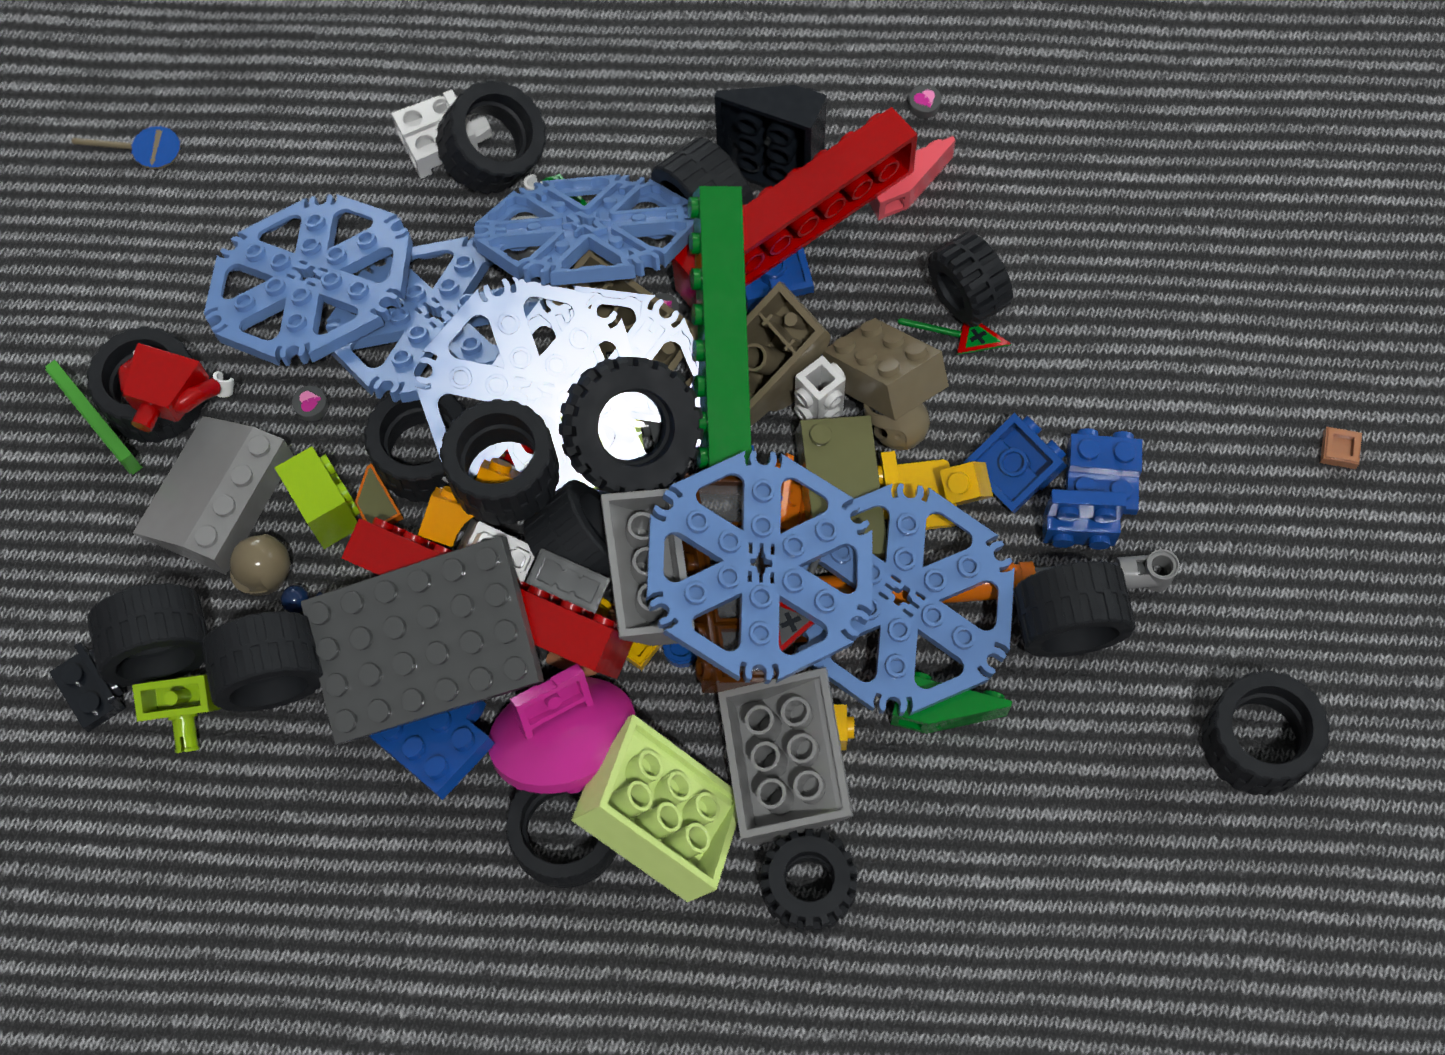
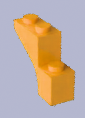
(446, 517)

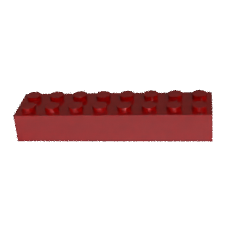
(817, 196)
(553, 621)

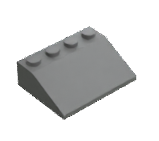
(214, 492)
(784, 757)

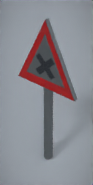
(792, 623)

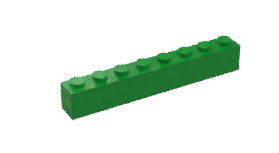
(720, 323)

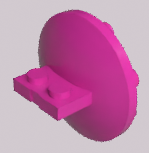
(558, 732)

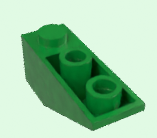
(957, 711)

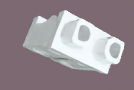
(418, 130)
(520, 550)

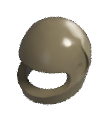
(901, 433)
(259, 565)

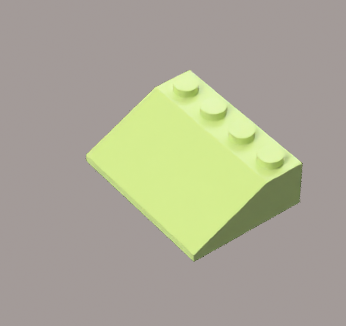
(660, 811)

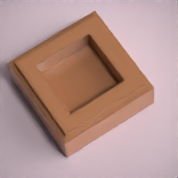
(1341, 447)

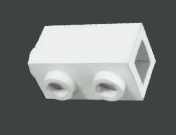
(820, 390)

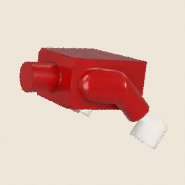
(166, 385)

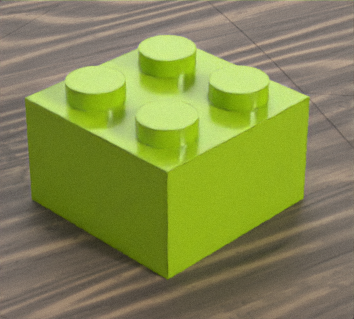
(319, 496)

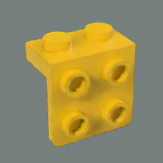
(911, 475)

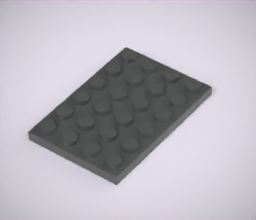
(422, 640)

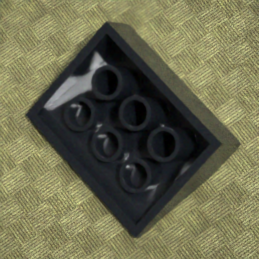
(770, 129)

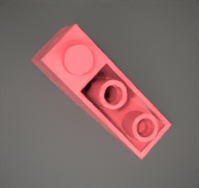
(928, 164)

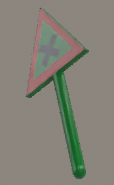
(971, 338)

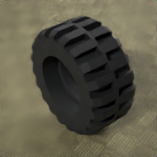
(678, 432)

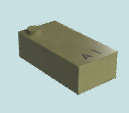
(844, 456)

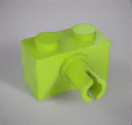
(178, 701)

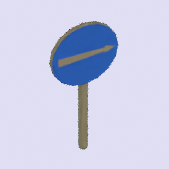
(151, 148)

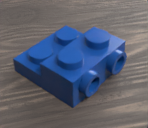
(792, 272)
(1019, 461)
(1105, 464)
(1083, 518)

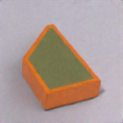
(374, 499)

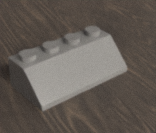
(626, 536)

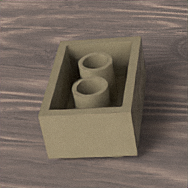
(888, 368)

